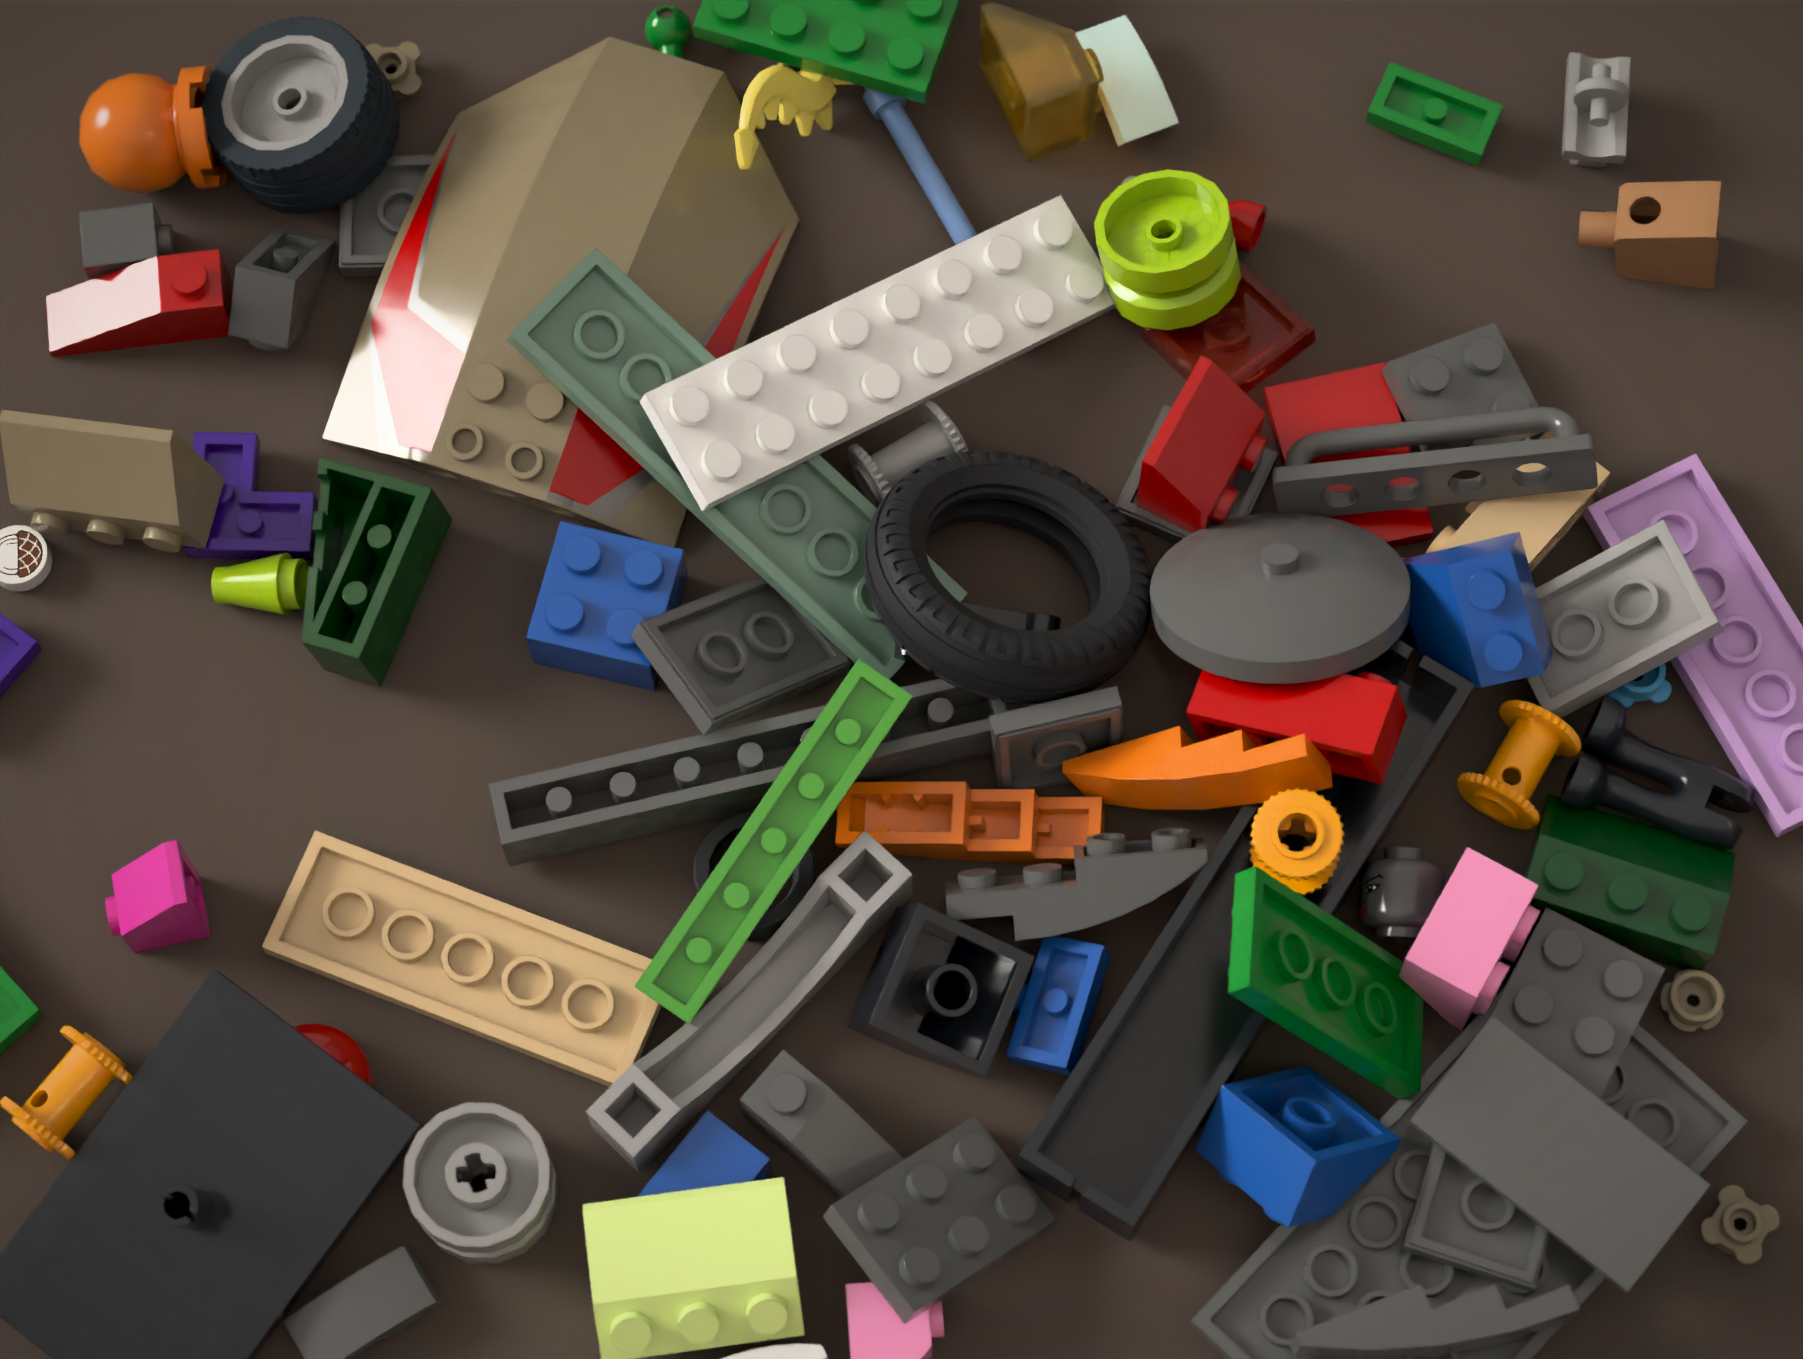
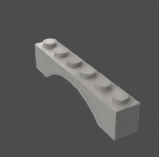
(698, 1060)

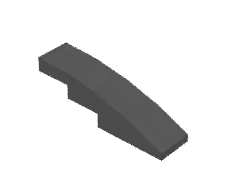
(1410, 1328)

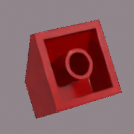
(1202, 451)

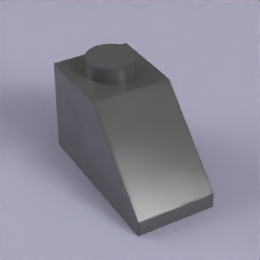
(279, 288)

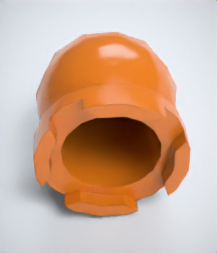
(150, 133)

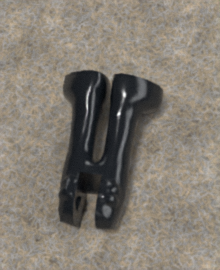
(1690, 781)

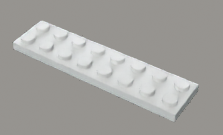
(878, 353)

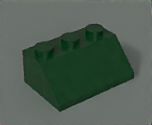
(1631, 883)

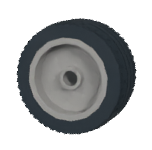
(301, 115)

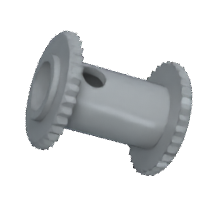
(885, 468)

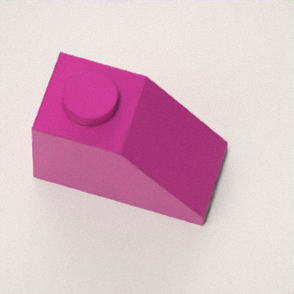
(158, 900)

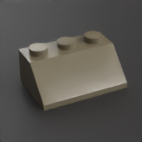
(108, 481)

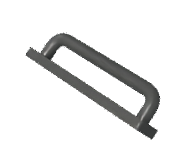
(1567, 458)

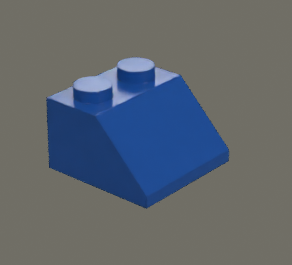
(1479, 611)
(1294, 1143)

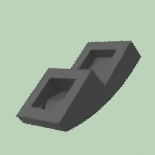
(364, 1308)

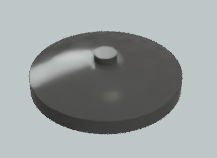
(1280, 598)

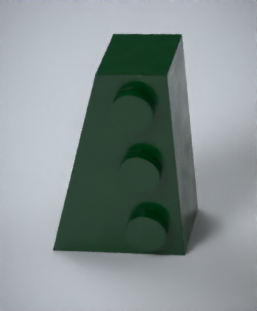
(368, 567)

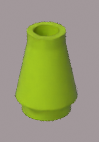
(264, 584)

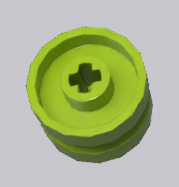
(1167, 249)

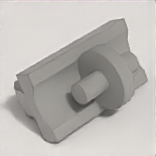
(1595, 110)

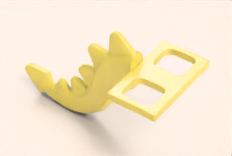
(790, 95)

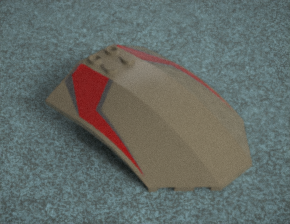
(582, 156)

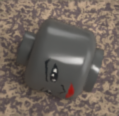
(1399, 894)

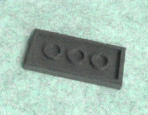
(1559, 1154)

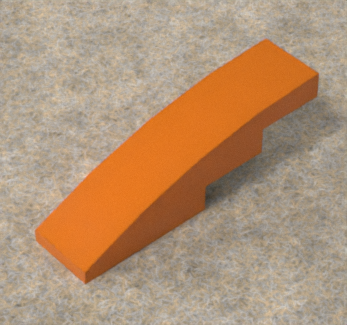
(1177, 774)
(968, 823)

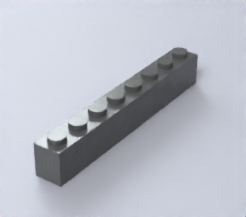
(716, 774)

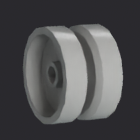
(474, 1144)

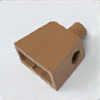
(1660, 232)

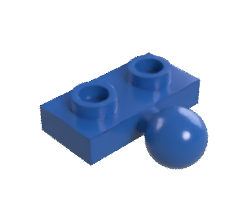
(1058, 1004)

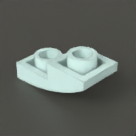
(1131, 86)

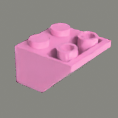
(1468, 932)

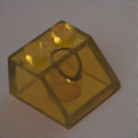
(1039, 79)

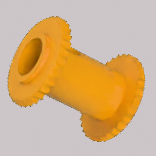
(1520, 760)
(1303, 815)
(67, 1092)

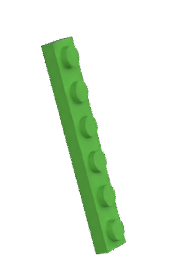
(773, 841)

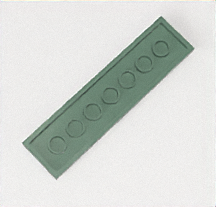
(797, 530)

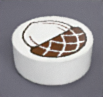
(23, 558)

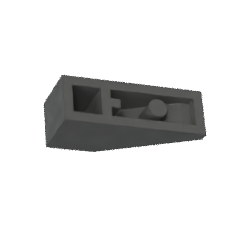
(816, 1126)

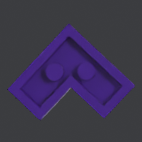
(249, 520)

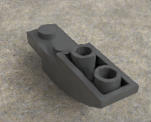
(1107, 883)

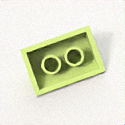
(693, 1269)

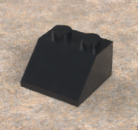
(941, 990)

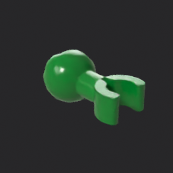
(670, 33)

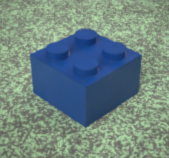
(595, 598)

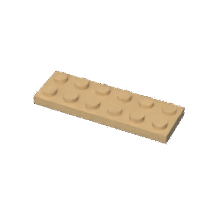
(464, 959)

